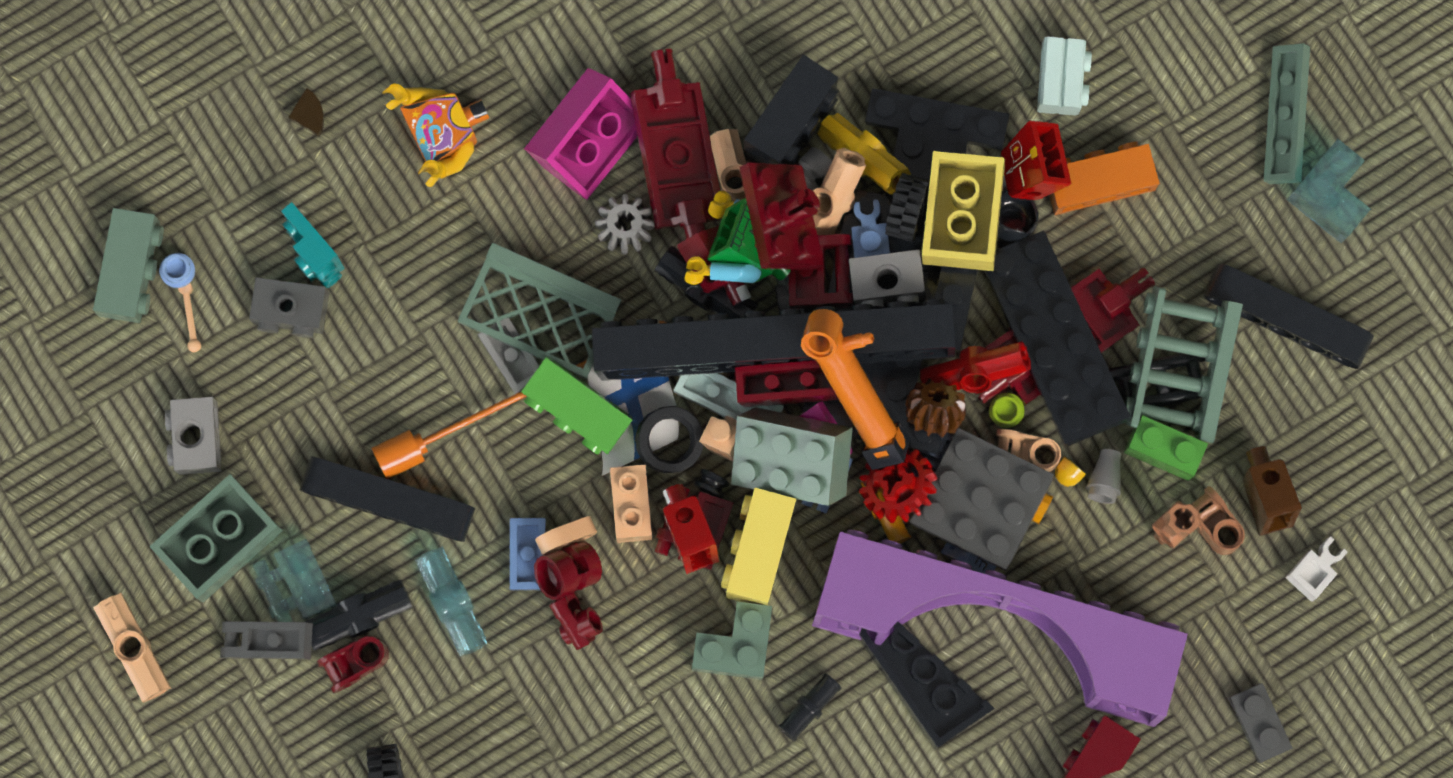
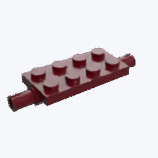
(675, 149)
(1106, 314)

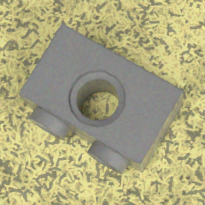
(903, 265)
(203, 455)

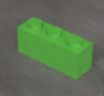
(576, 406)

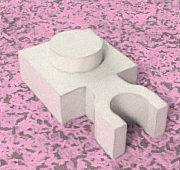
(1314, 572)

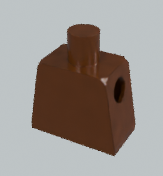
(1270, 492)

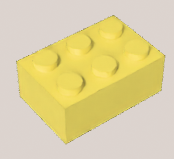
(963, 211)
(758, 547)

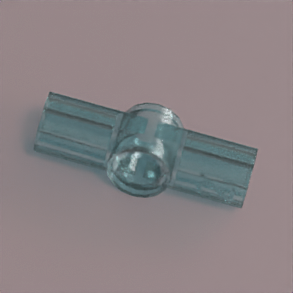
(451, 601)

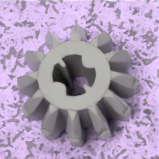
(611, 223)

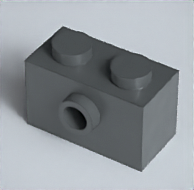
(289, 307)

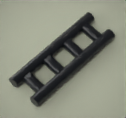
(1164, 395)

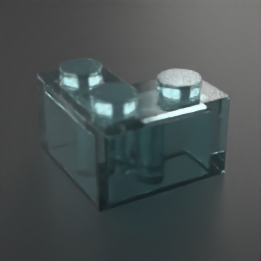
(1323, 193)

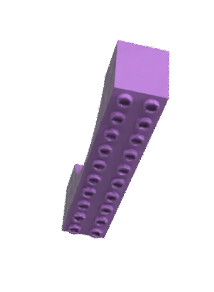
(1119, 658)

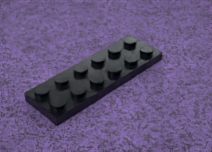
(1057, 338)

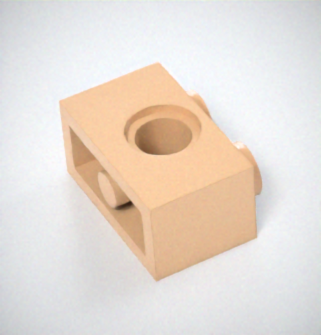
(631, 503)

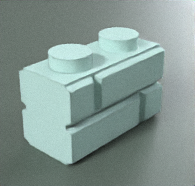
(1063, 75)

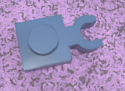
(869, 237)

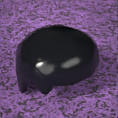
(1017, 218)

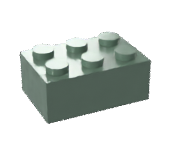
(791, 456)
(216, 538)

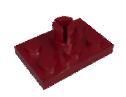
(782, 216)

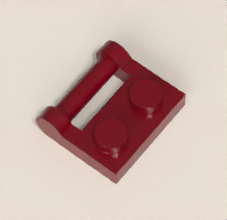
(808, 286)

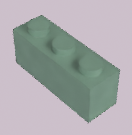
(128, 265)

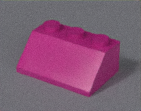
(585, 133)

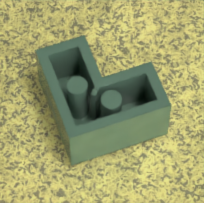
(743, 652)

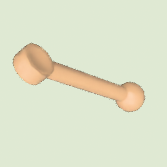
(193, 345)

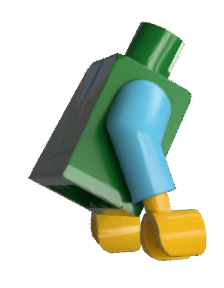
(734, 247)

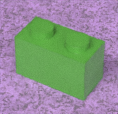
(1165, 448)

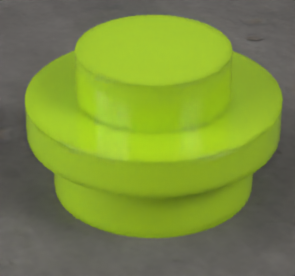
(1006, 410)

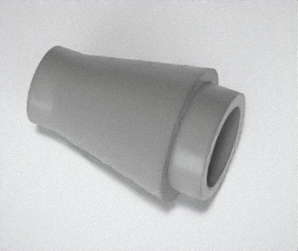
(1106, 478)

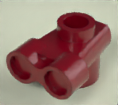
(576, 625)

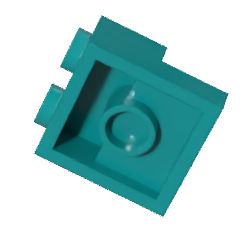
(314, 254)

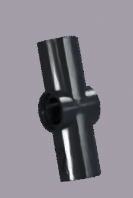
(673, 269)
(359, 614)

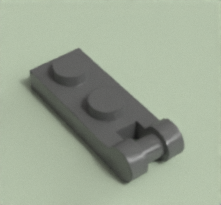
(267, 640)

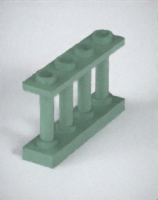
(1216, 352)

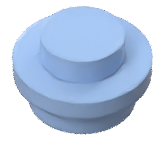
(177, 270)

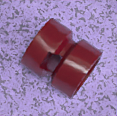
(568, 570)

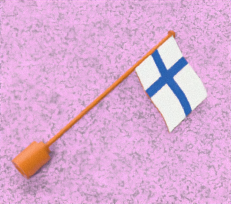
(633, 396)

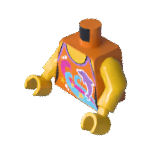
(438, 127)

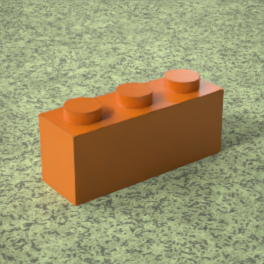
(1107, 178)

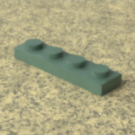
(1286, 114)

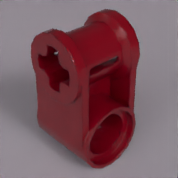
(351, 663)

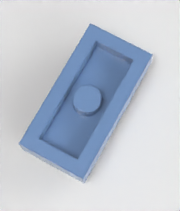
(524, 551)

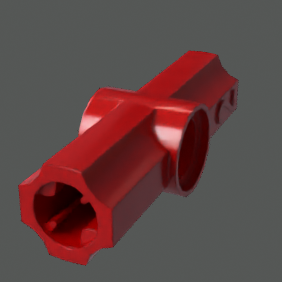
(979, 367)

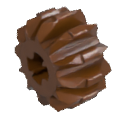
(935, 407)

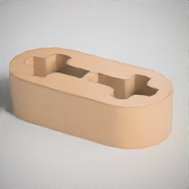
(566, 535)

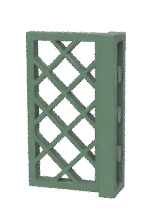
(544, 280)

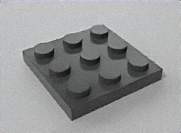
(983, 499)

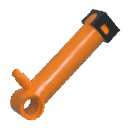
(823, 340)

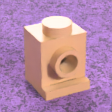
(720, 436)

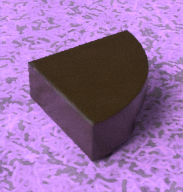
(309, 113)

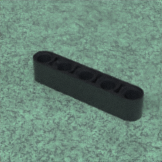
(1290, 316)
(387, 499)

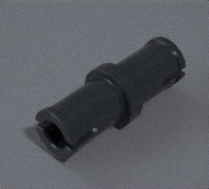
(809, 707)

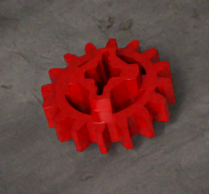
(899, 487)

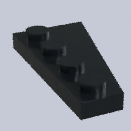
(926, 687)

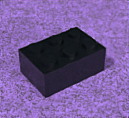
(792, 114)

